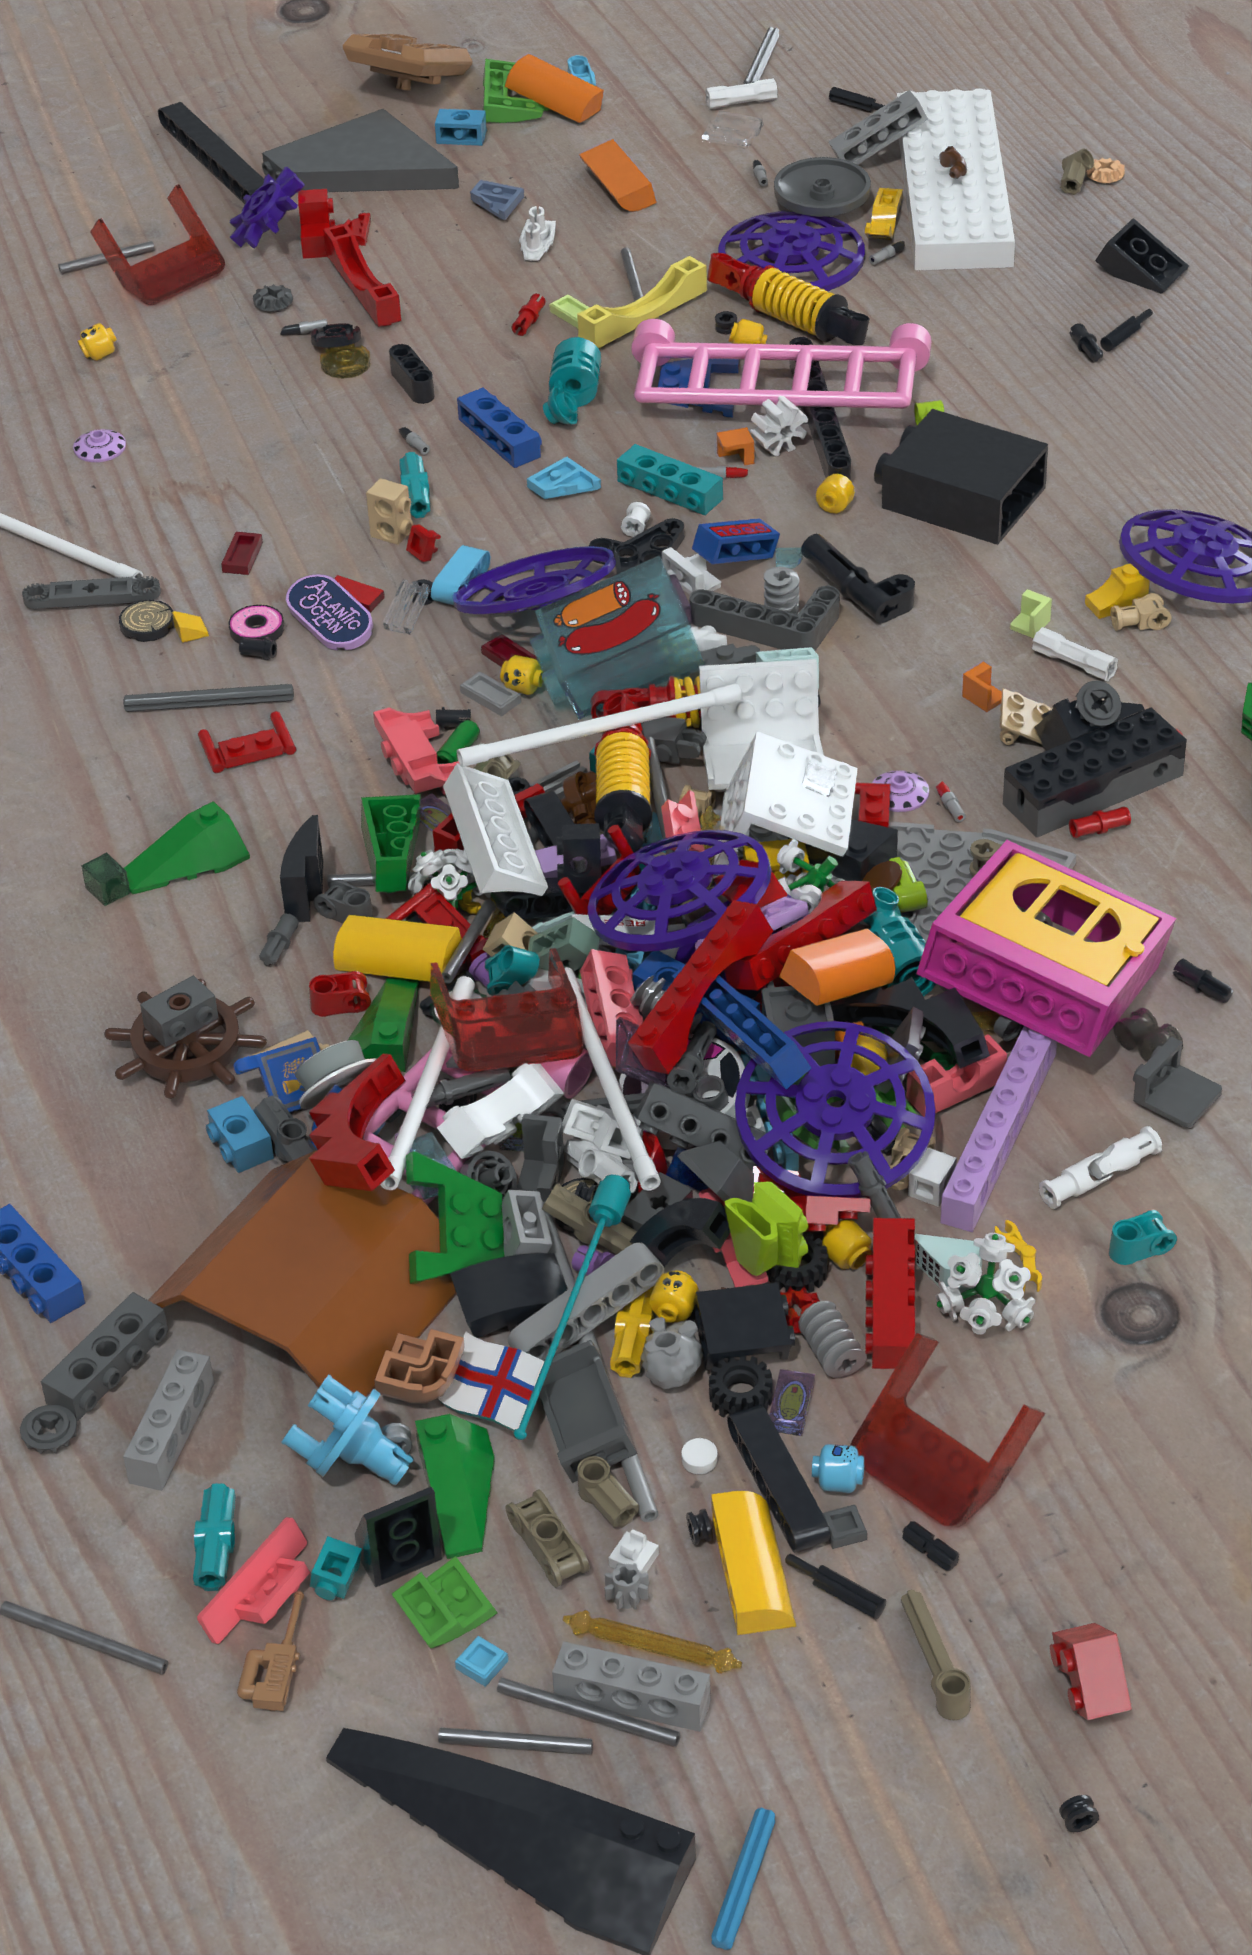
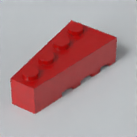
(890, 1291)

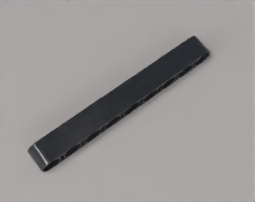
(210, 150)
(824, 424)

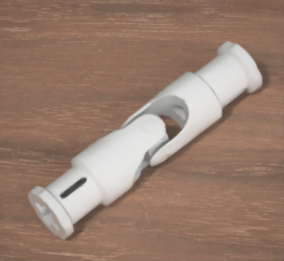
(1117, 1157)

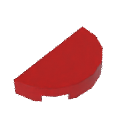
(360, 227)

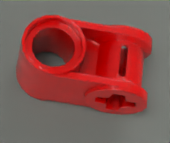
(336, 994)

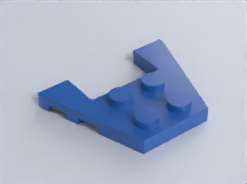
(677, 375)

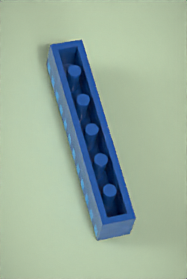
(752, 1032)

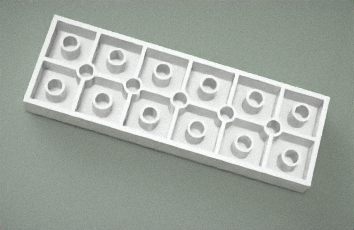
(965, 218)

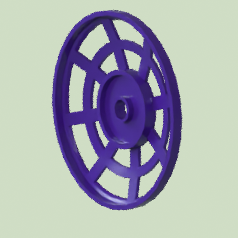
(798, 244)
(1195, 544)
(536, 590)
(675, 880)
(836, 1122)

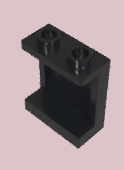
(742, 1322)

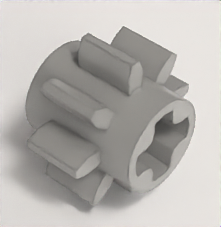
(626, 1586)

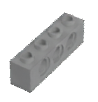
(879, 129)
(169, 1420)
(632, 1686)

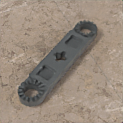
(103, 591)

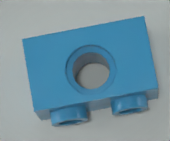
(460, 127)
(239, 1134)

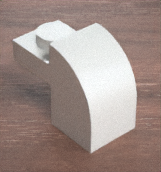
(595, 1125)

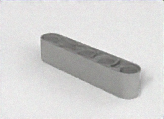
(599, 1298)

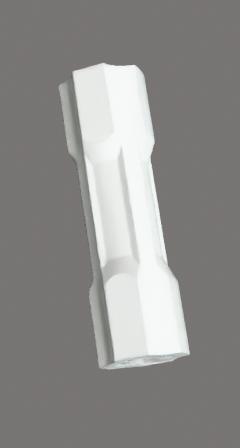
(758, 91)
(1092, 661)

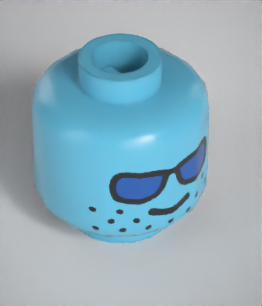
(838, 1468)

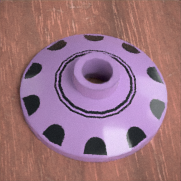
(99, 445)
(907, 790)

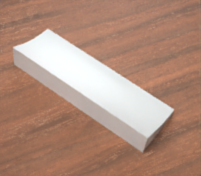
(493, 832)

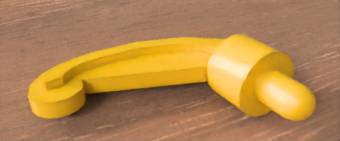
(467, 904)

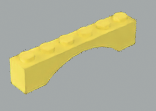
(680, 284)

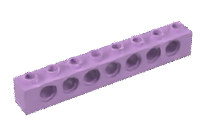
(997, 1130)

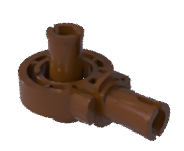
(580, 797)

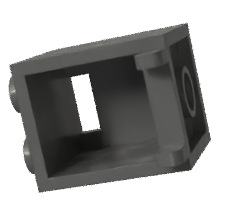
(790, 1009)

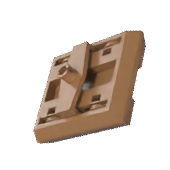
(405, 59)

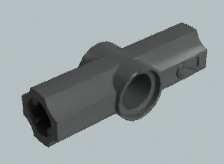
(285, 1131)

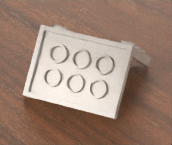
(775, 701)
(770, 795)

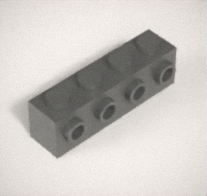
(690, 1121)

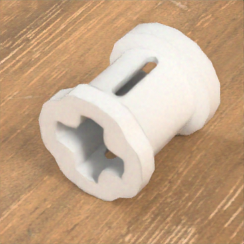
(636, 517)

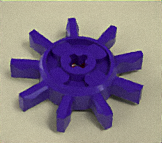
(266, 208)

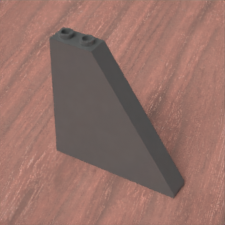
(364, 156)

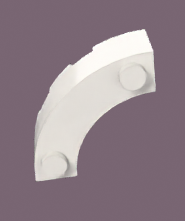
(496, 1114)

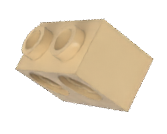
(389, 511)

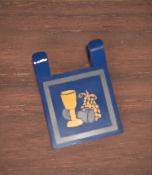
(279, 1070)

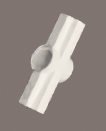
(595, 1163)

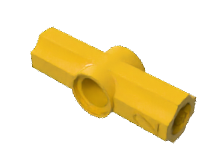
(630, 1335)

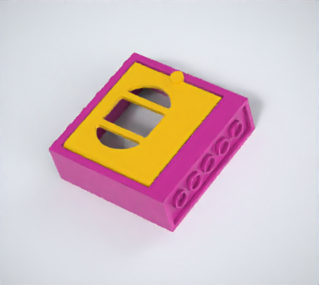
(1035, 970)

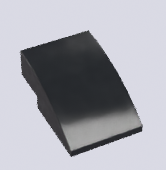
(302, 870)
(507, 1290)

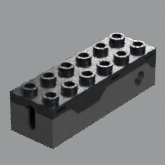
(1094, 771)

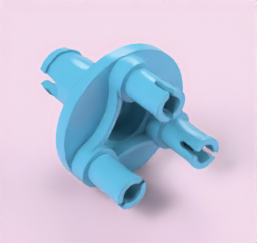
(355, 1435)

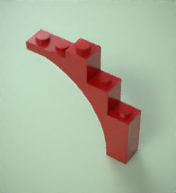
(341, 1121)

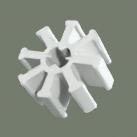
(778, 425)

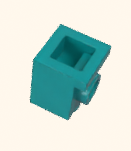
(335, 1569)

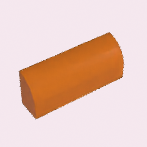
(554, 88)
(619, 176)
(839, 967)

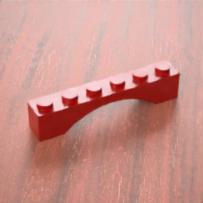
(378, 299)
(836, 913)
(666, 1030)

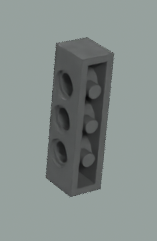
(105, 1355)

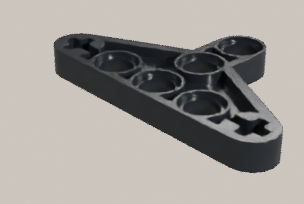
(644, 545)

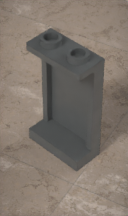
(584, 1410)

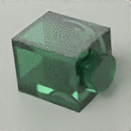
(105, 879)

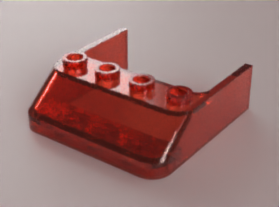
(172, 269)
(511, 1027)
(924, 1460)

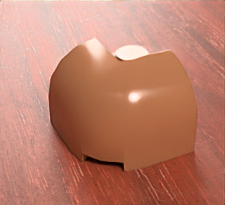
(419, 1368)

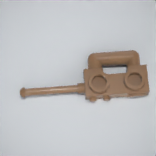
(280, 1665)

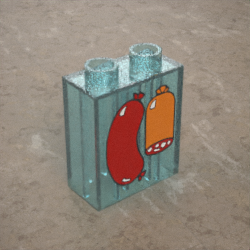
(615, 637)

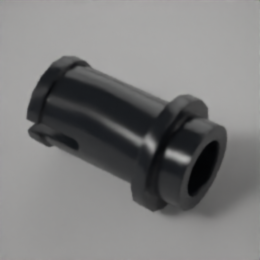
(255, 647)
(450, 718)

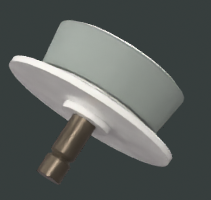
(330, 1066)

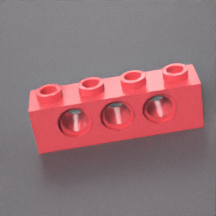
(608, 995)

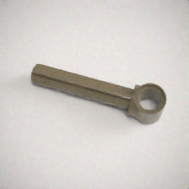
(949, 1684)

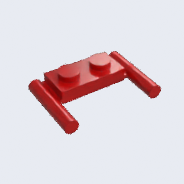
(248, 747)
(874, 803)
(605, 904)
(433, 909)

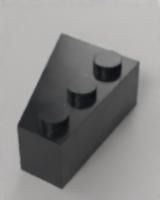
(867, 847)

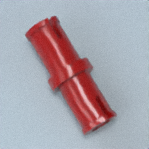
(528, 314)
(1099, 822)

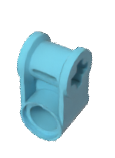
(580, 68)

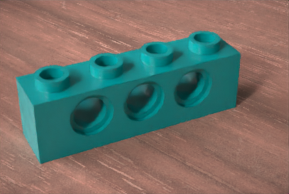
(670, 479)

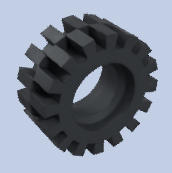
(806, 1275)
(740, 1372)

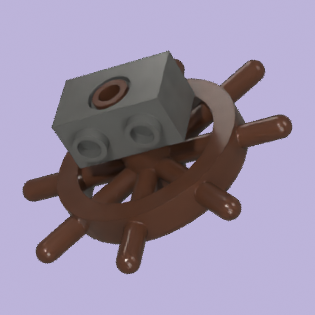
(181, 1024)

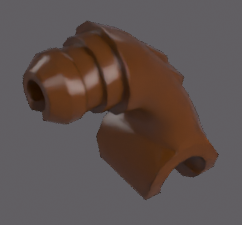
(953, 159)

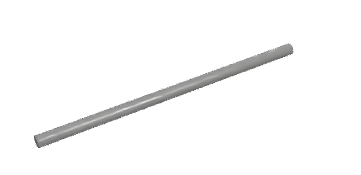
(631, 1465)

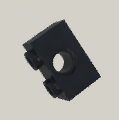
(584, 842)

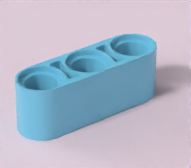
(462, 567)

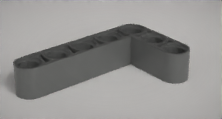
(767, 624)

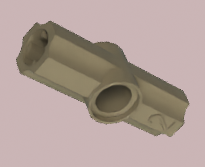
(575, 1213)

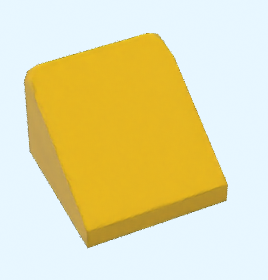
(189, 626)

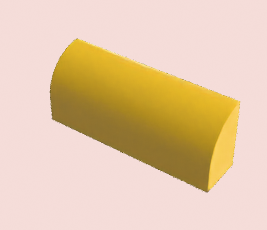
(393, 947)
(751, 1562)

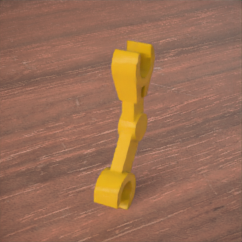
(1026, 1252)

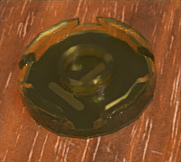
(345, 361)

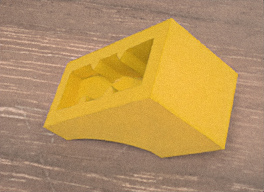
(1119, 590)

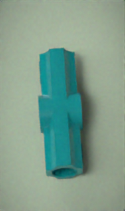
(417, 481)
(214, 1537)

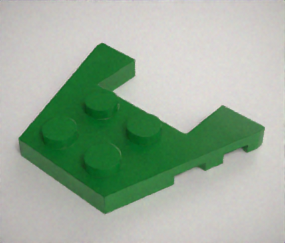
(467, 1220)

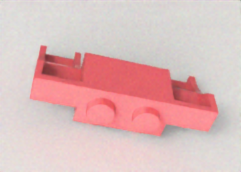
(410, 750)

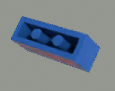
(735, 541)

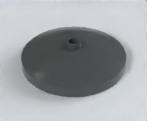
(822, 186)

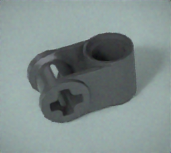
(342, 901)

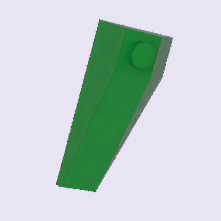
(192, 846)
(389, 1022)
(459, 1469)

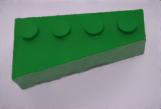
(390, 838)

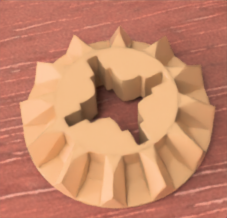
(1106, 171)

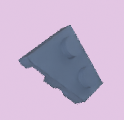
(497, 197)

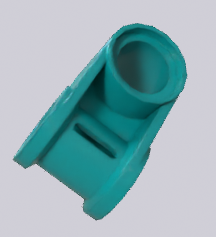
(509, 966)
(1138, 1238)

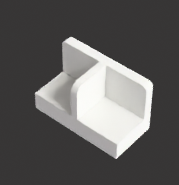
(690, 571)

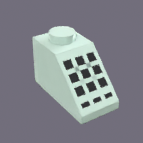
(934, 1252)

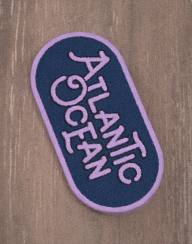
(329, 612)

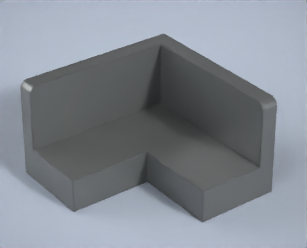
(542, 1154)

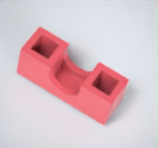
(957, 1084)

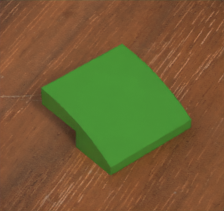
(444, 1603)

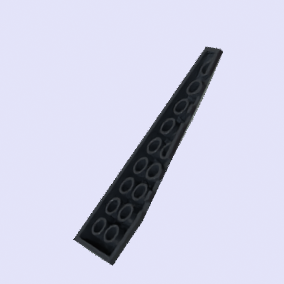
(570, 1851)

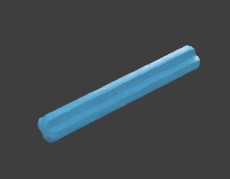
(743, 1879)

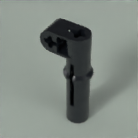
(880, 600)

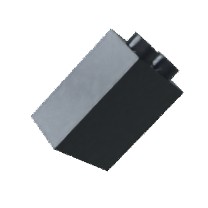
(963, 475)

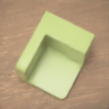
(1034, 613)

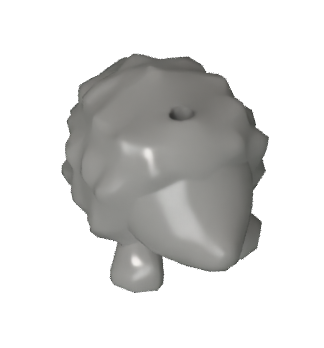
(671, 1353)

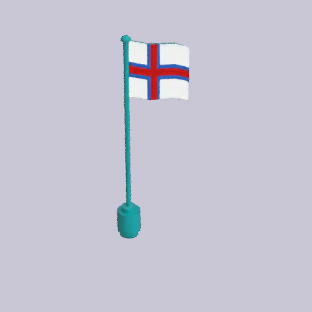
(504, 1381)

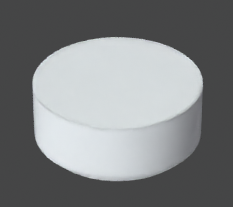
(699, 1456)

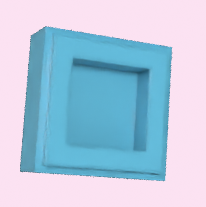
(481, 1661)

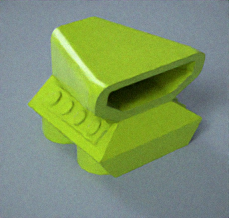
(766, 1229)

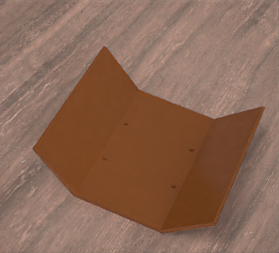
(318, 1272)

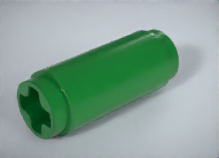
(462, 737)

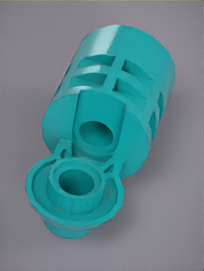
(572, 379)
(900, 936)

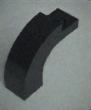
(684, 1225)

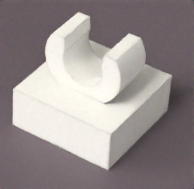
(634, 1549)

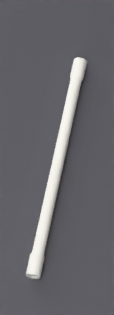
(71, 550)
(484, 752)
(462, 990)
(642, 1162)

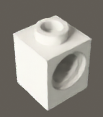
(931, 1176)

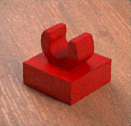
(422, 542)

